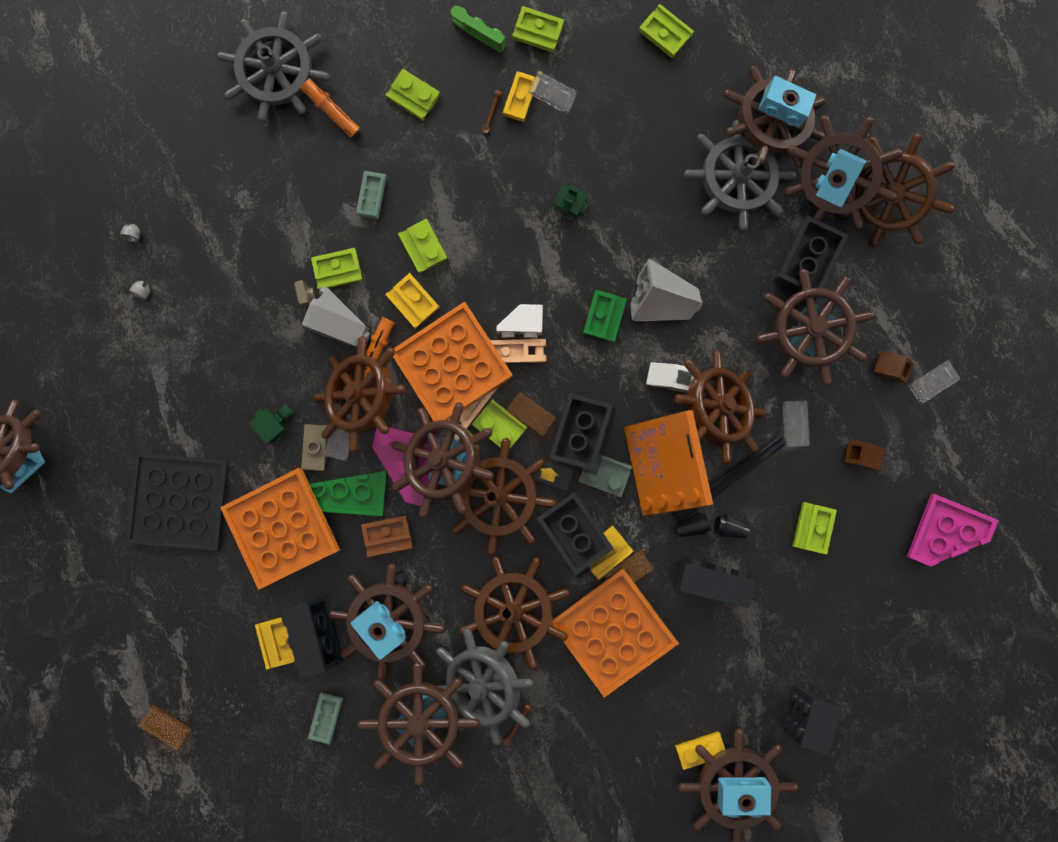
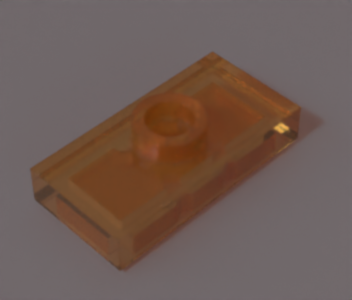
(531, 414)
(635, 566)
(165, 727)

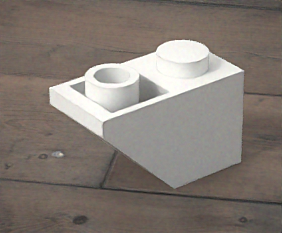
(524, 321)
(669, 377)

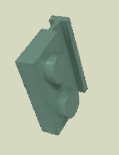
(610, 477)

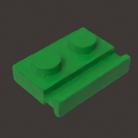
(604, 316)

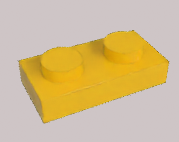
(519, 98)
(688, 755)

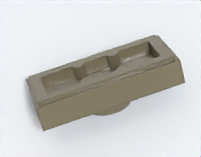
(304, 293)
(314, 448)

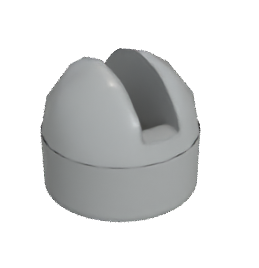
(130, 233)
(140, 291)

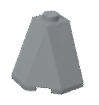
(663, 295)
(334, 320)

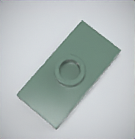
(371, 195)
(325, 718)

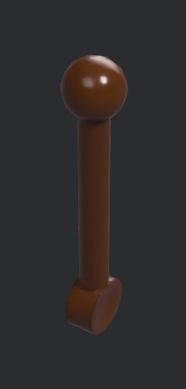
(485, 128)
(507, 740)

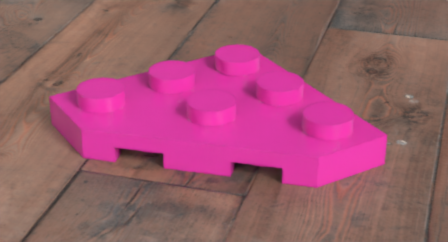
(394, 460)
(949, 531)

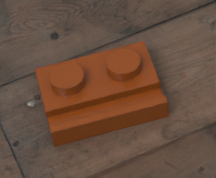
(387, 536)

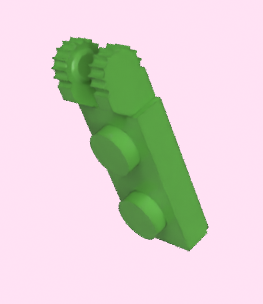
(478, 29)

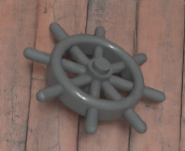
(272, 66)
(740, 176)
(482, 685)

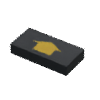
(552, 474)

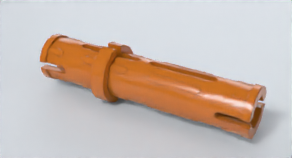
(329, 107)
(384, 326)

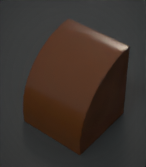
(894, 367)
(864, 455)

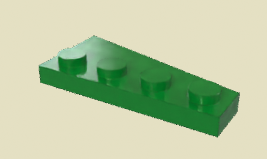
(353, 495)

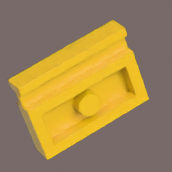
(412, 300)
(620, 546)
(274, 643)

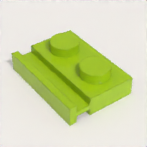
(538, 29)
(666, 31)
(412, 94)
(423, 246)
(337, 268)
(500, 422)
(814, 528)

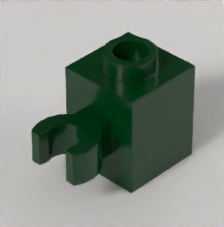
(570, 202)
(270, 425)

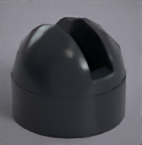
(401, 578)

